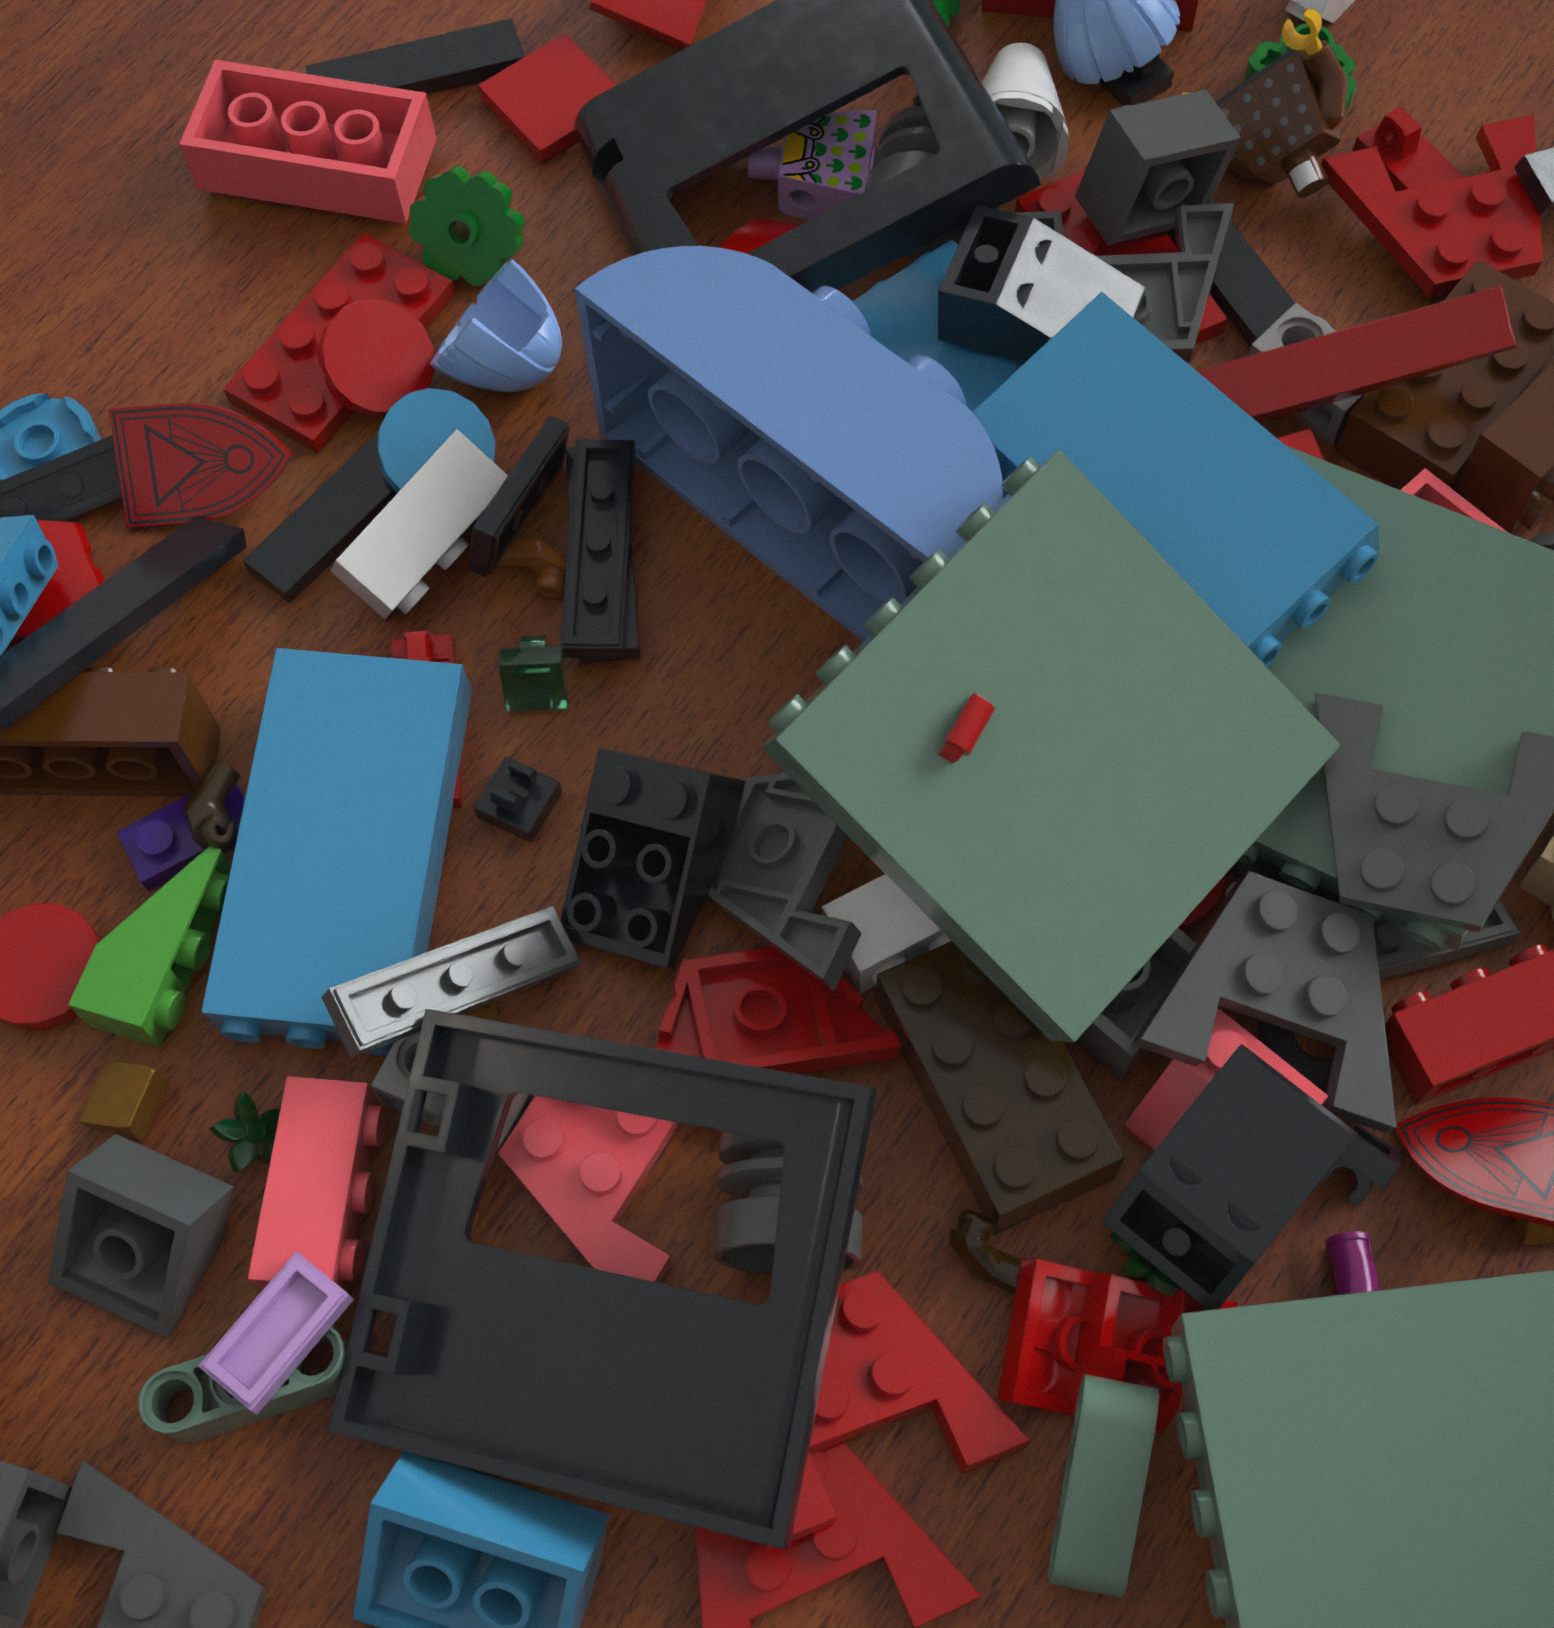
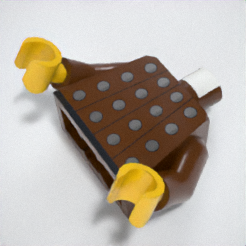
(1289, 112)

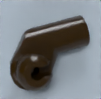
(206, 810)
(983, 1260)

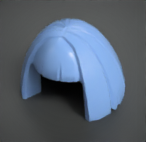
(1111, 35)
(505, 338)

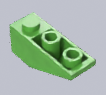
(145, 963)

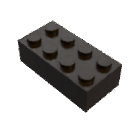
(996, 1088)

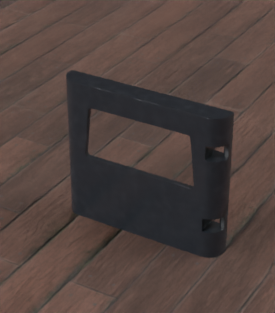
(777, 77)
(588, 1372)

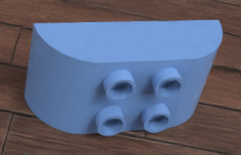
(785, 421)

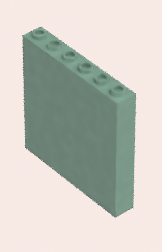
(1452, 646)
(1119, 758)
(1375, 1455)

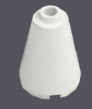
(1029, 103)

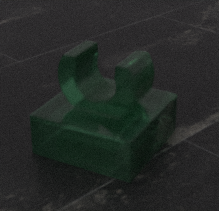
(533, 676)

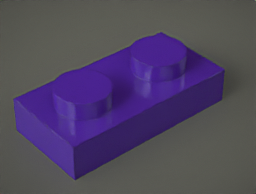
(163, 843)

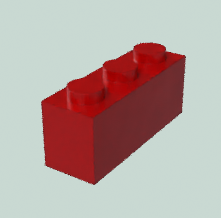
(1475, 1027)

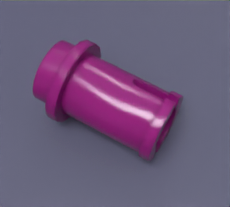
(1352, 1262)

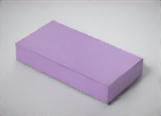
(276, 1333)

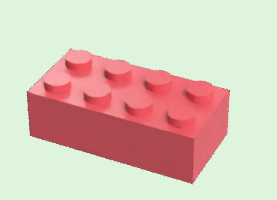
(309, 141)

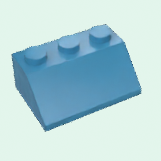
(474, 1552)

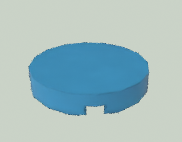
(420, 426)
(42, 430)

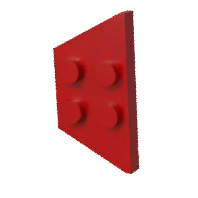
(769, 1016)

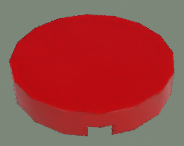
(375, 356)
(41, 964)

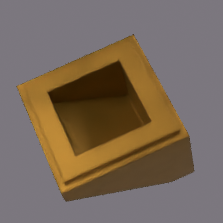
(125, 1099)

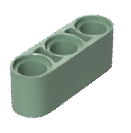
(217, 1410)
(1103, 1486)

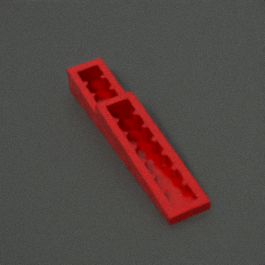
(1366, 356)

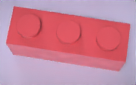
(319, 1179)

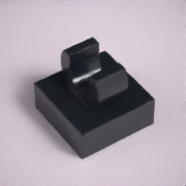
(1142, 83)
(518, 799)
(1370, 1161)

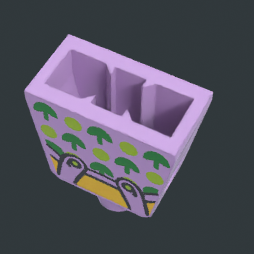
(820, 163)

